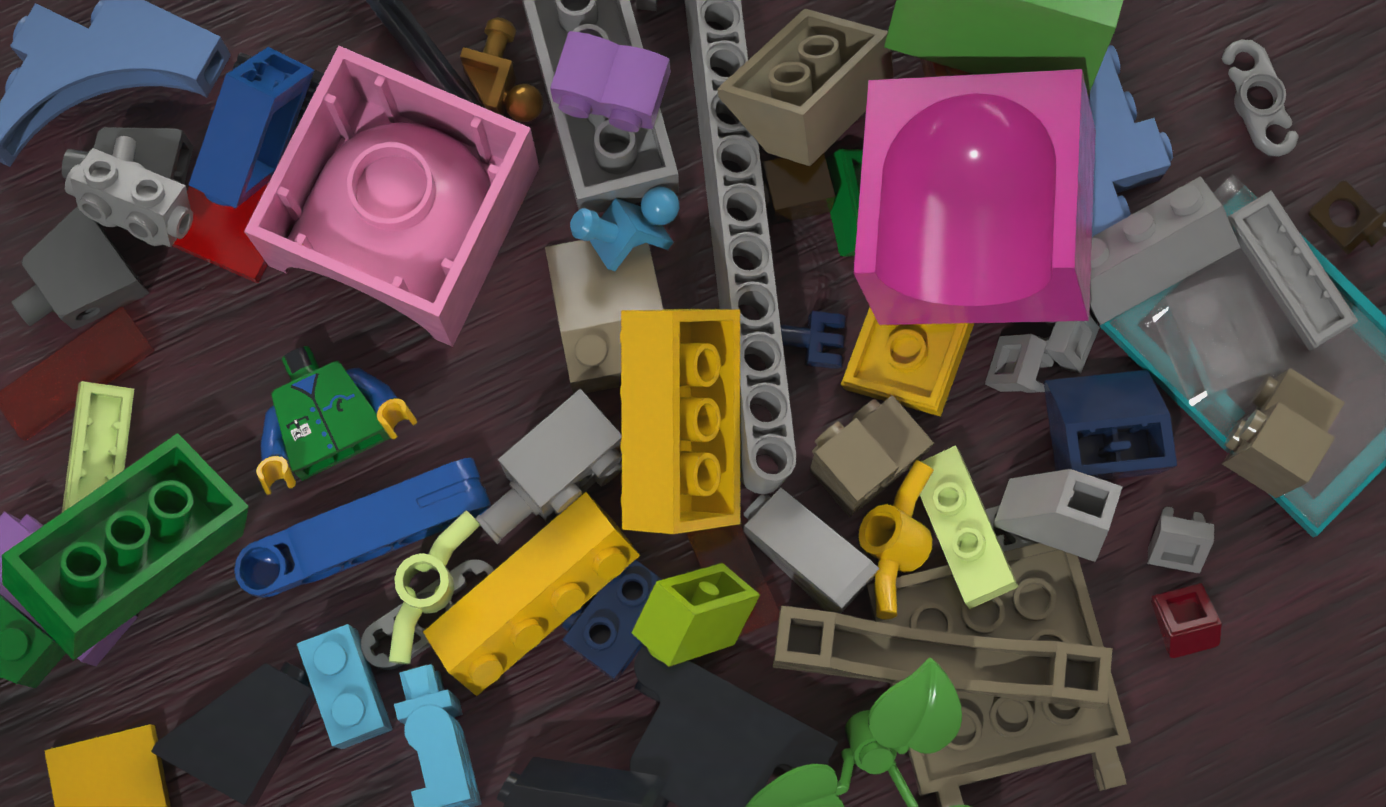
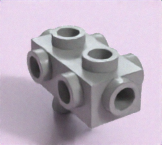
(129, 196)

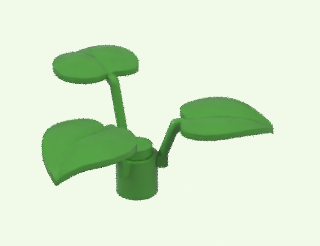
(913, 714)

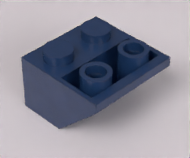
(1110, 425)

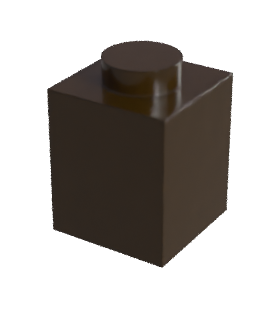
(796, 189)

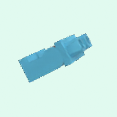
(437, 739)

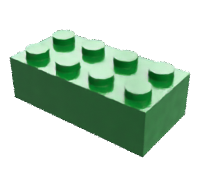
(123, 545)

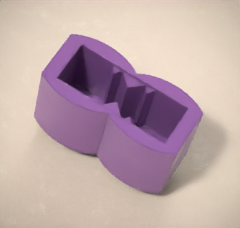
(610, 81)

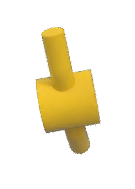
(896, 538)

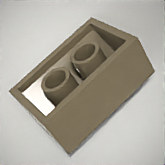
(807, 84)

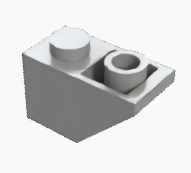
(1060, 510)

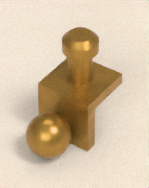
(495, 76)

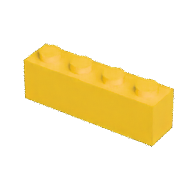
(530, 594)

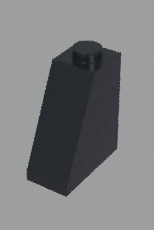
(243, 732)
(578, 785)

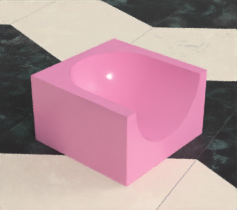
(396, 192)

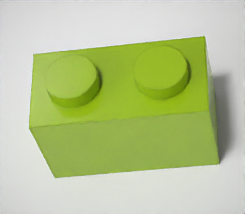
(695, 614)

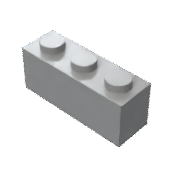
(1157, 248)

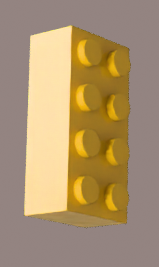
(680, 419)

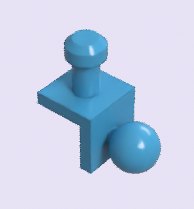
(627, 225)

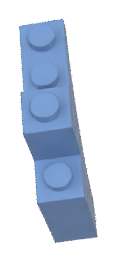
(123, 48)
(1124, 150)

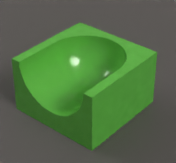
(1006, 34)

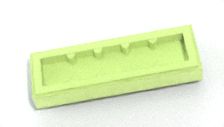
(97, 438)
(965, 530)

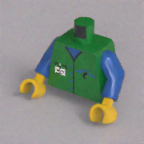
(324, 418)

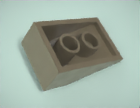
(590, 308)

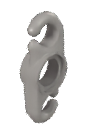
(1260, 119)

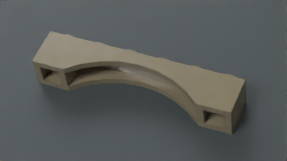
(975, 664)

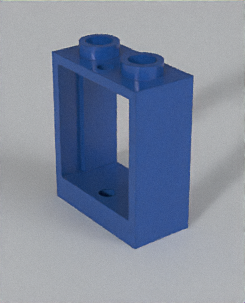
(250, 127)

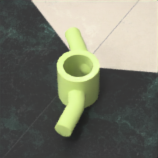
(412, 607)

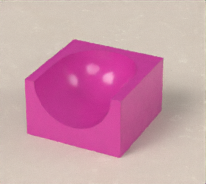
(977, 199)

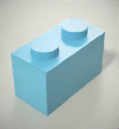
(344, 687)

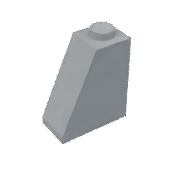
(808, 550)

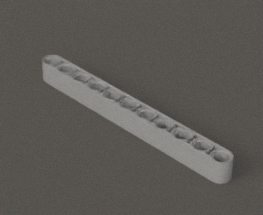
(741, 238)

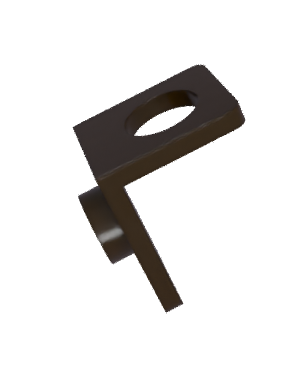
(1368, 226)

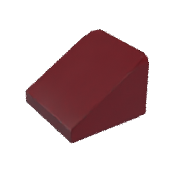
(1187, 620)

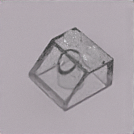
(1218, 337)

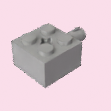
(555, 465)

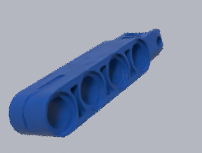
(362, 529)

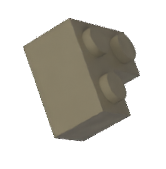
(1284, 434)
(868, 453)

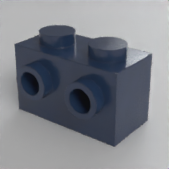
(605, 627)

